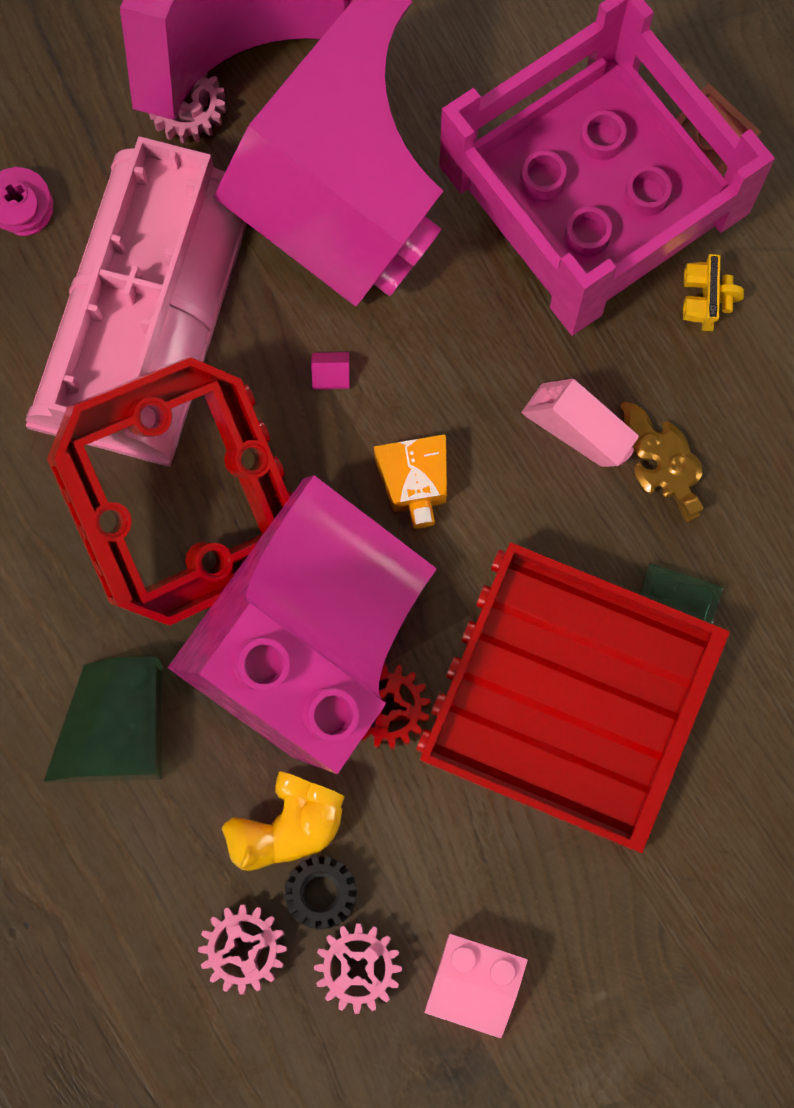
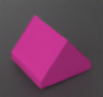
(330, 370)

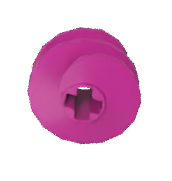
(35, 202)

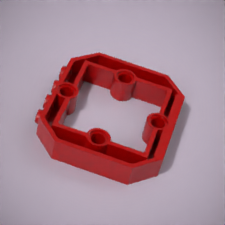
(121, 408)

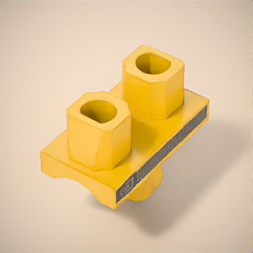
(706, 308)

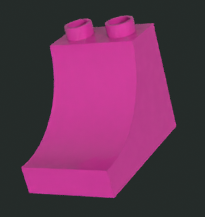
(182, 40)
(329, 168)
(307, 627)

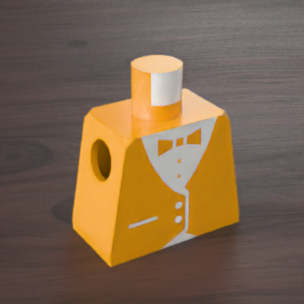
(414, 476)

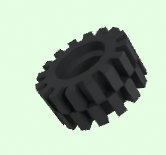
(298, 881)

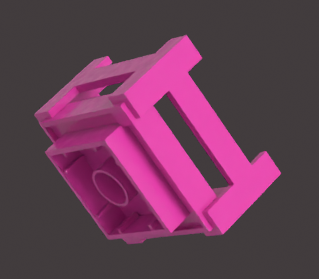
(598, 170)

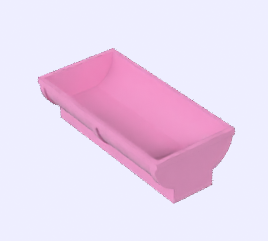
(143, 289)

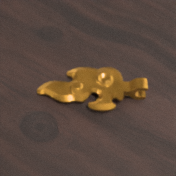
(676, 465)

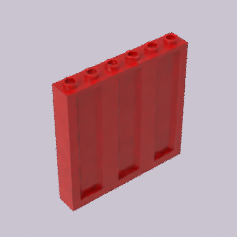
(573, 696)

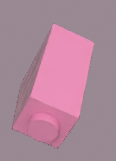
(581, 422)

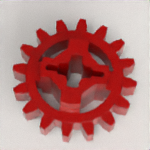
(405, 712)

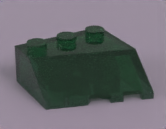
(112, 724)

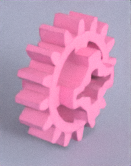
(191, 117)
(236, 931)
(344, 981)

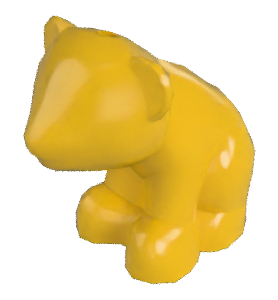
(304, 828)

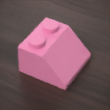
(475, 986)

